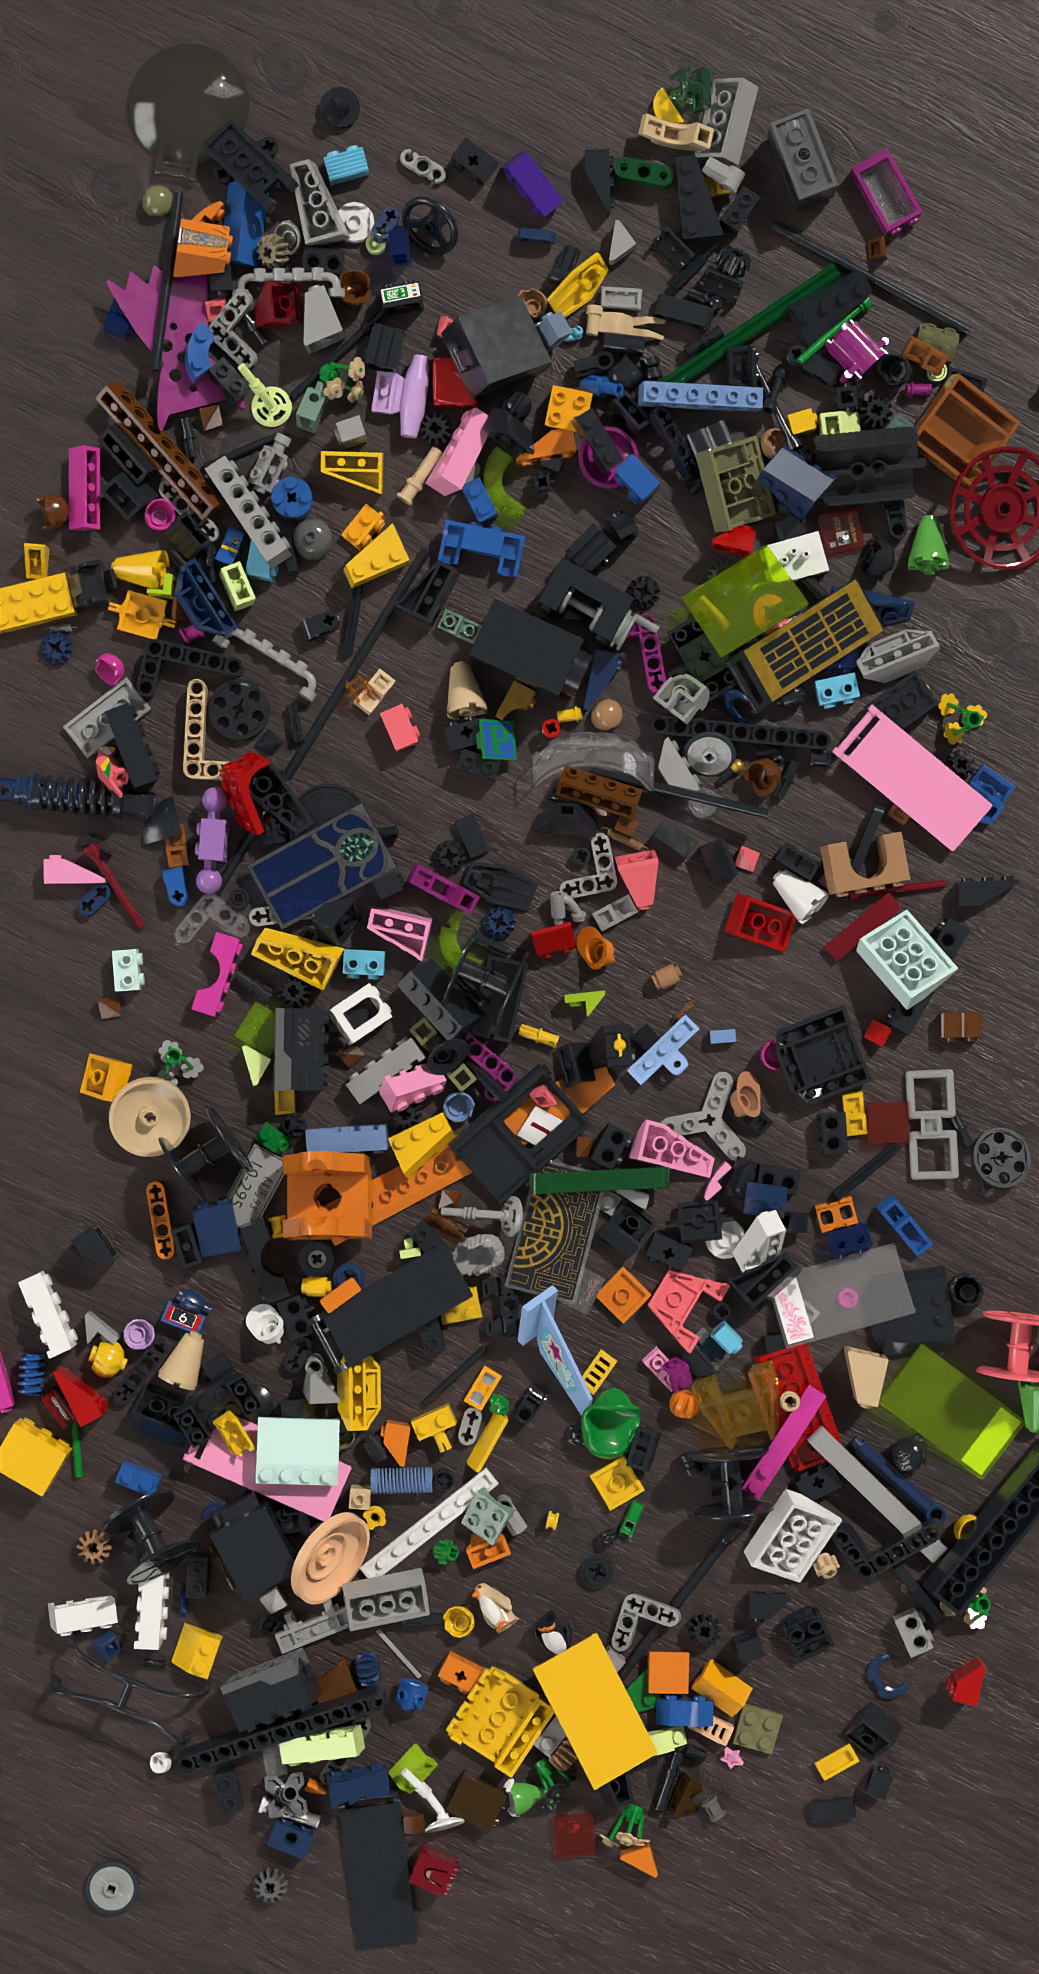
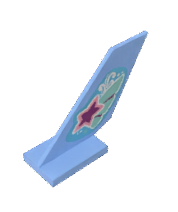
(539, 1322)

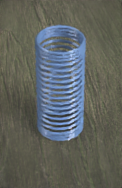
(426, 1485)

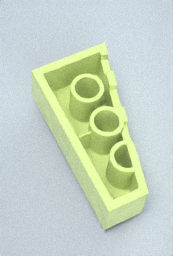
(323, 1745)

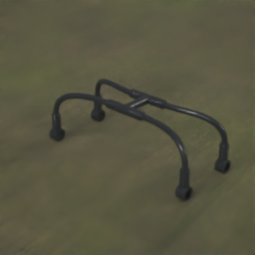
(129, 1684)

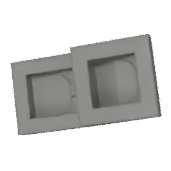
(615, 912)

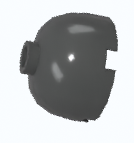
(312, 539)

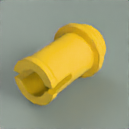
(570, 715)

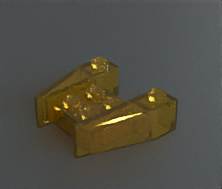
(742, 1410)

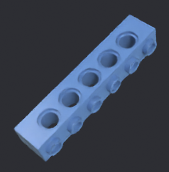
(700, 396)

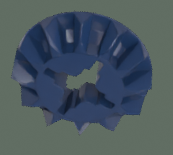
(65, 646)
(508, 918)
(350, 1268)

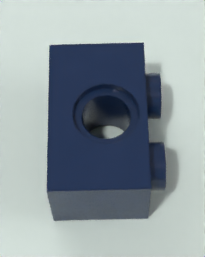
(297, 1847)

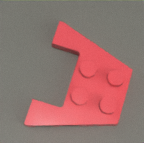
(676, 1299)

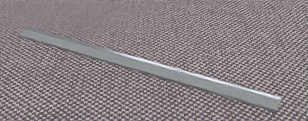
(398, 1653)

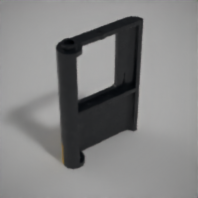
(497, 1153)

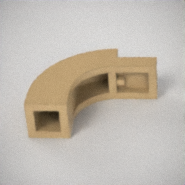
(676, 136)

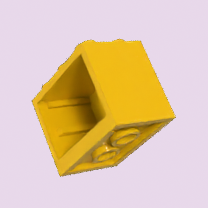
(32, 1456)

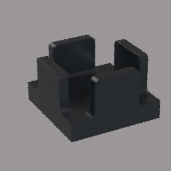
(90, 583)

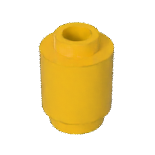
(316, 1286)

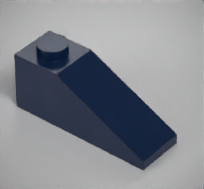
(602, 672)

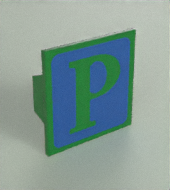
(496, 740)

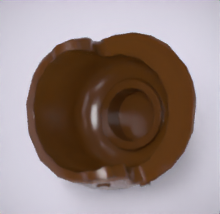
(356, 287)
(54, 510)
(764, 776)

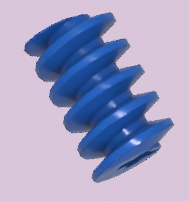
(31, 1374)

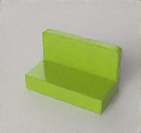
(168, 588)
(417, 1763)

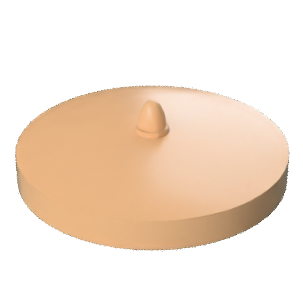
(330, 1558)

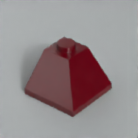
(278, 306)

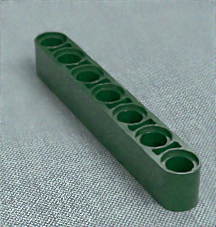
(599, 1180)

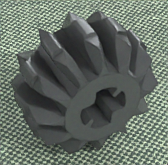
(270, 1893)

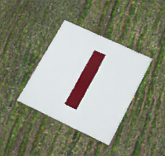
(538, 1125)

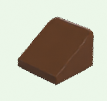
(413, 1823)

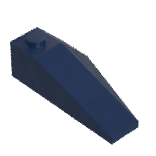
(887, 607)

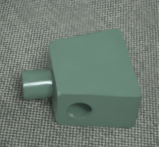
(312, 408)

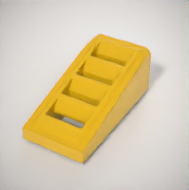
(592, 1389)

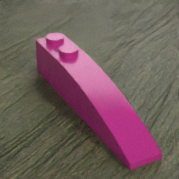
(783, 1442)

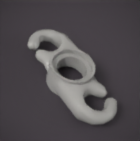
(428, 173)

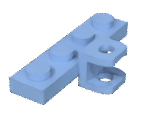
(665, 1052)

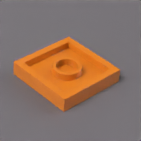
(623, 1294)
(668, 1672)

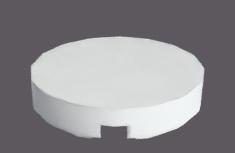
(357, 220)
(731, 1236)

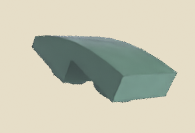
(459, 626)

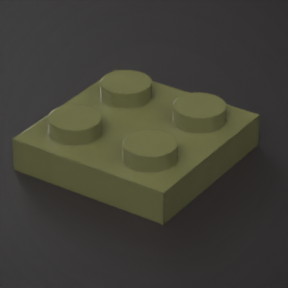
(757, 1728)

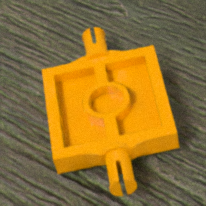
(142, 615)

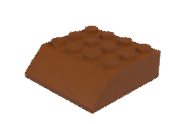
(962, 426)

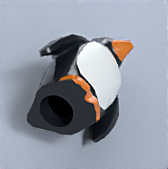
(553, 1633)

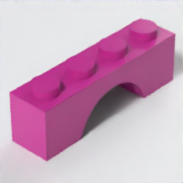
(225, 950)

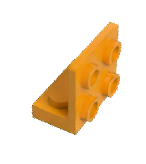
(565, 406)
(364, 527)

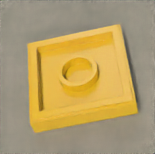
(617, 1483)

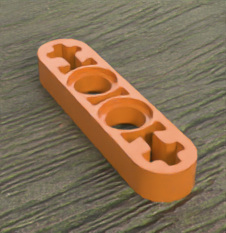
(158, 1220)

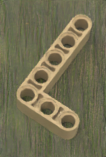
(199, 738)

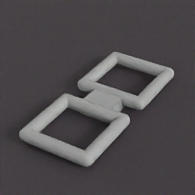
(932, 1124)

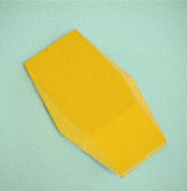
(578, 286)

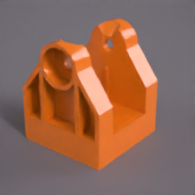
(310, 1174)

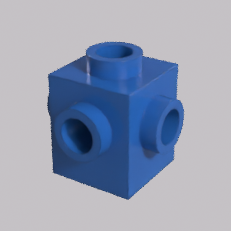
(411, 1694)

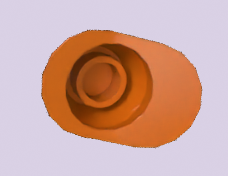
(594, 948)

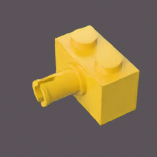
(435, 1424)

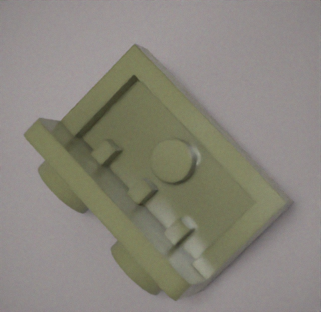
(941, 339)

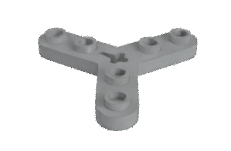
(713, 1105)

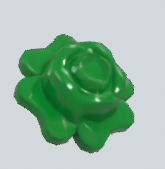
(498, 1404)

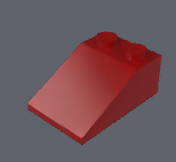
(760, 922)
(81, 1397)

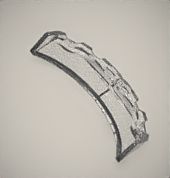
(593, 750)

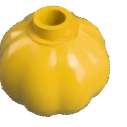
(107, 1359)

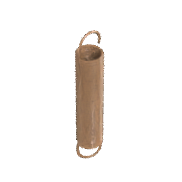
(624, 839)

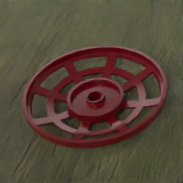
(990, 504)

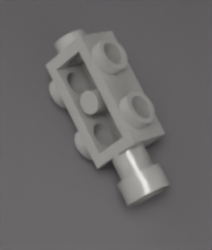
(270, 465)

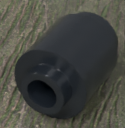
(375, 1447)

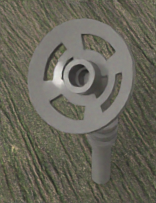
(504, 1215)

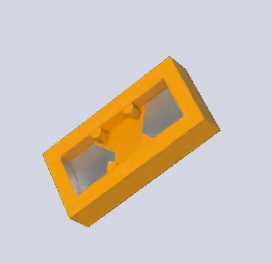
(482, 1388)

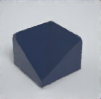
(107, 1646)

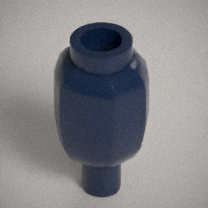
(193, 1301)

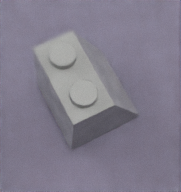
(320, 320)

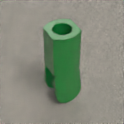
(633, 1516)

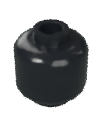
(793, 698)

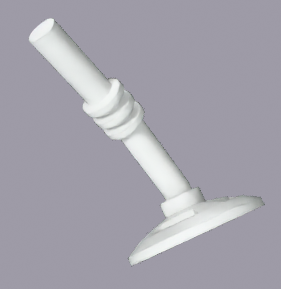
(443, 1820)

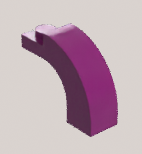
(443, 888)

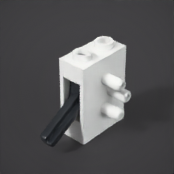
(802, 560)

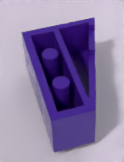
(531, 184)

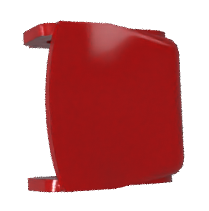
(449, 387)

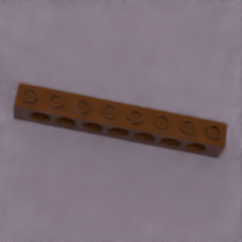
(160, 450)

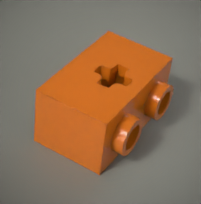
(455, 1664)

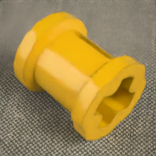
(277, 1225)

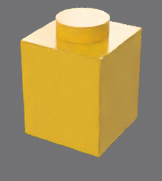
(802, 422)

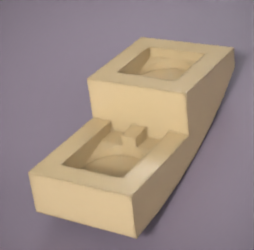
(381, 684)

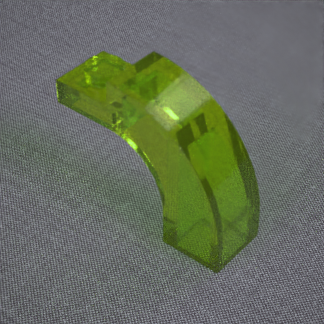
(493, 473)
(449, 942)

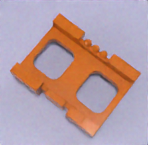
(837, 1219)

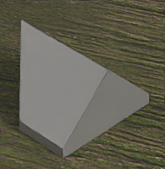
(317, 1390)

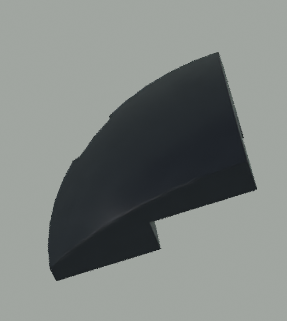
(163, 823)

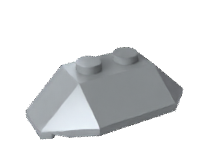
(897, 655)

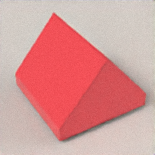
(543, 1096)

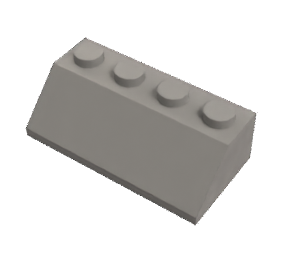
(729, 117)
(385, 1599)

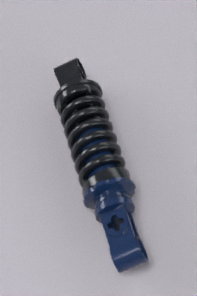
(75, 797)

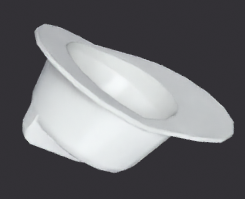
(265, 1324)

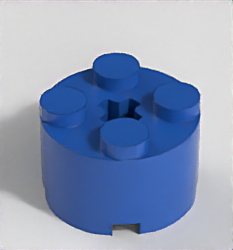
(292, 487)

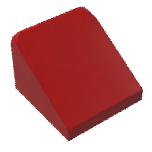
(877, 1032)

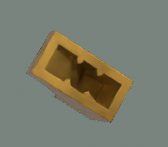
(517, 698)

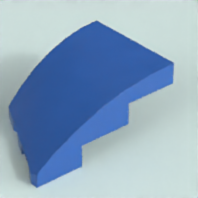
(993, 788)

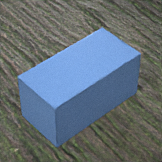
(722, 1036)

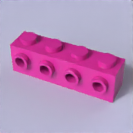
(84, 488)

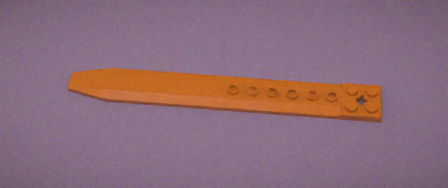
(395, 1192)

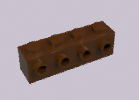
(599, 792)

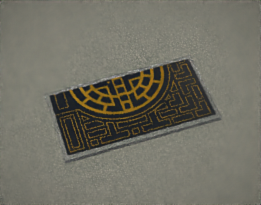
(554, 1240)

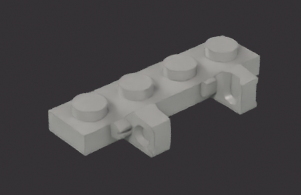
(301, 1633)

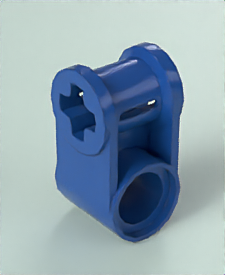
(176, 882)

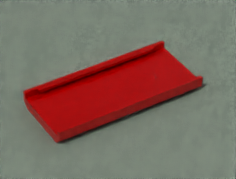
(794, 1374)

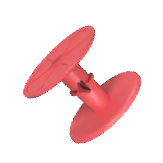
(1018, 1347)

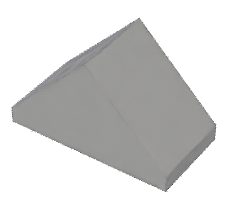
(621, 243)

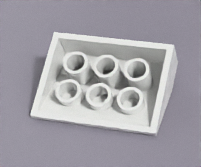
(791, 1536)

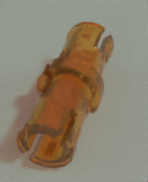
(447, 1223)

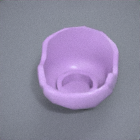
(139, 1334)

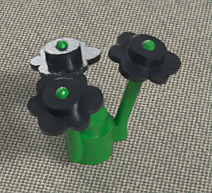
(544, 1771)

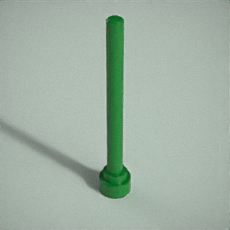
(862, 307)

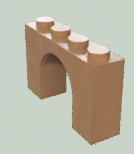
(842, 878)

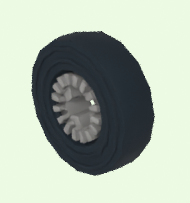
(306, 1259)

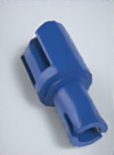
(600, 386)

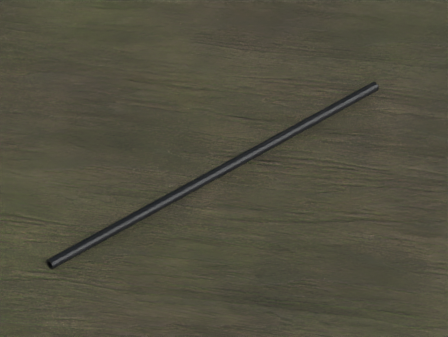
(330, 705)

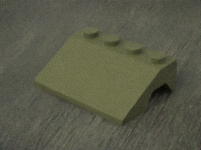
(732, 484)

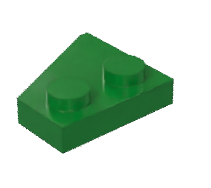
(638, 1693)

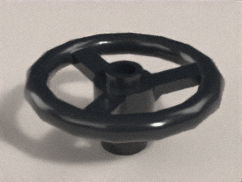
(432, 224)

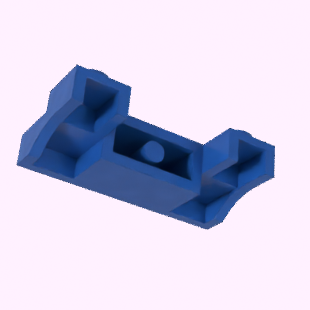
(482, 541)

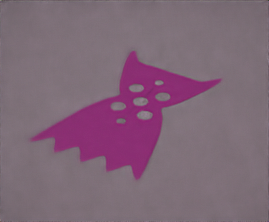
(188, 311)

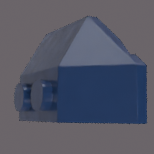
(202, 601)

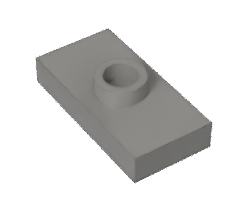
(621, 298)

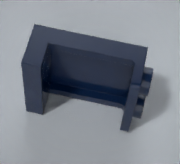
(216, 1227)

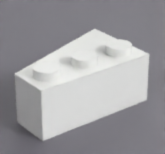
(761, 1241)
(82, 1615)

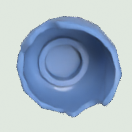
(458, 1106)

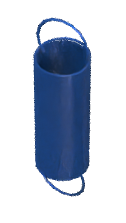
(183, 1602)

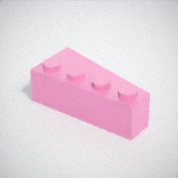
(459, 454)

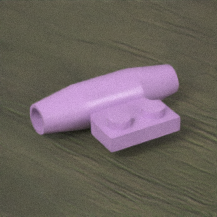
(404, 395)

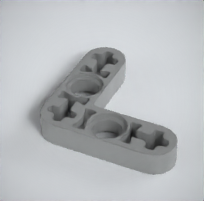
(226, 328)
(601, 872)
(635, 1613)

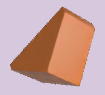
(641, 1858)

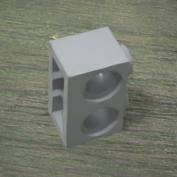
(350, 432)
(910, 1633)

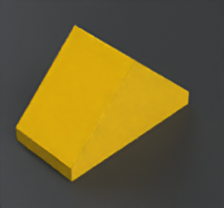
(36, 560)

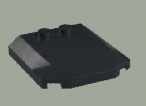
(820, 1056)
(930, 1324)

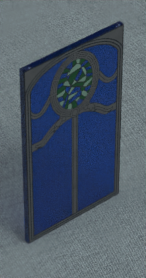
(322, 866)

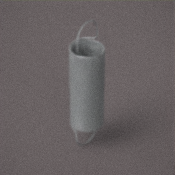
(60, 627)

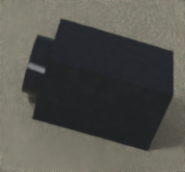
(530, 651)

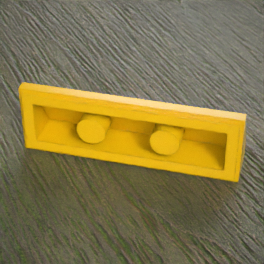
(487, 1441)

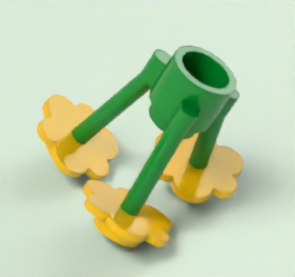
(971, 717)

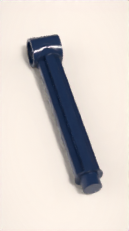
(896, 1478)

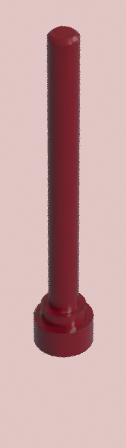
(94, 853)
(898, 889)

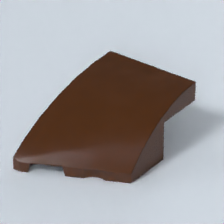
(337, 1683)

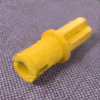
(538, 1035)

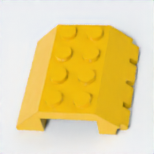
(501, 1719)

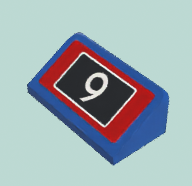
(182, 1318)

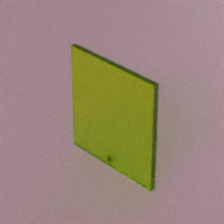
(744, 601)

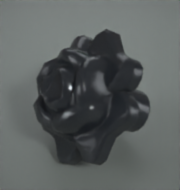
(575, 1435)

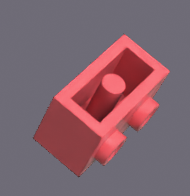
(400, 728)

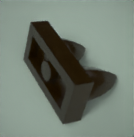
(680, 1800)

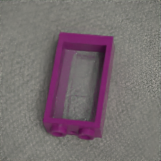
(886, 193)

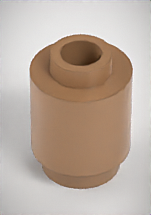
(667, 976)

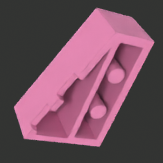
(402, 929)

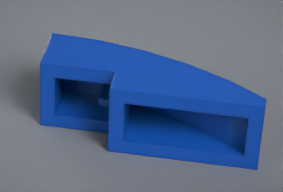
(904, 1225)

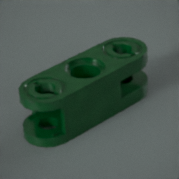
(652, 181)

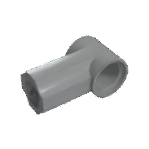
(728, 176)
(515, 1523)

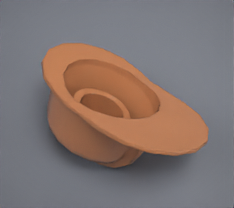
(746, 1097)

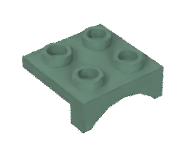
(487, 1516)

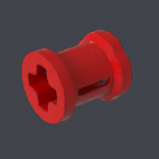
(545, 730)

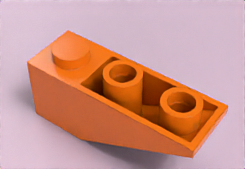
(554, 444)

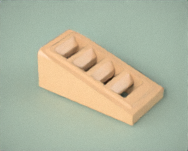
(715, 1737)

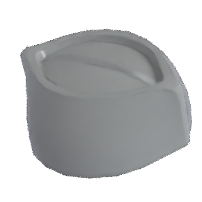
(291, 235)

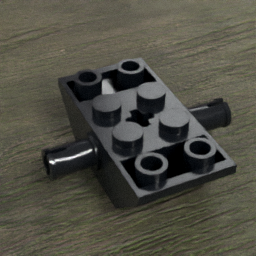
(689, 644)

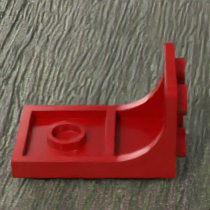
(236, 781)

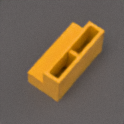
(722, 1687)

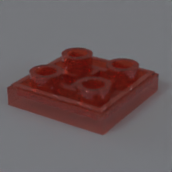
(887, 1122)

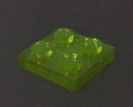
(258, 1029)

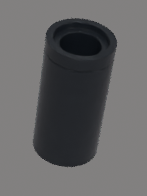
(624, 344)

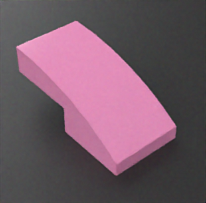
(713, 1186)

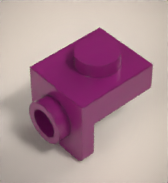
(678, 1373)

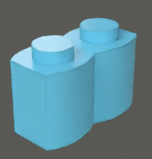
(727, 1338)

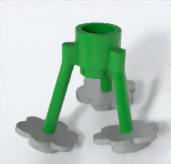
(173, 1057)

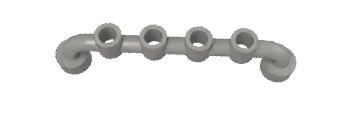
(297, 275)
(282, 658)

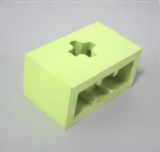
(237, 586)

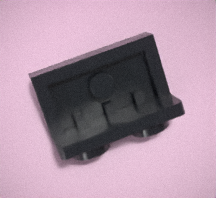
(742, 366)

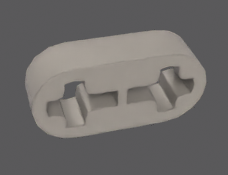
(474, 1427)

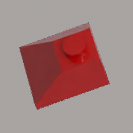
(737, 541)

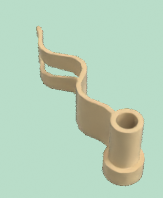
(618, 323)

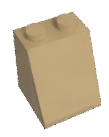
(866, 1375)

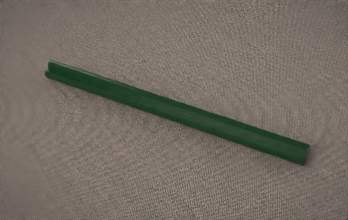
(749, 329)

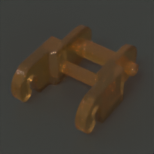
(363, 684)

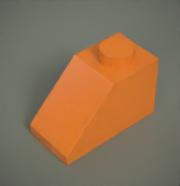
(396, 1439)

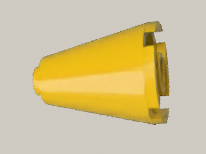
(143, 569)

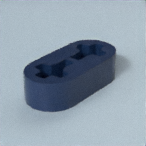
(381, 222)
(536, 236)
(91, 896)

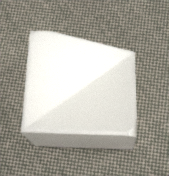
(274, 1600)

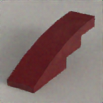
(864, 924)

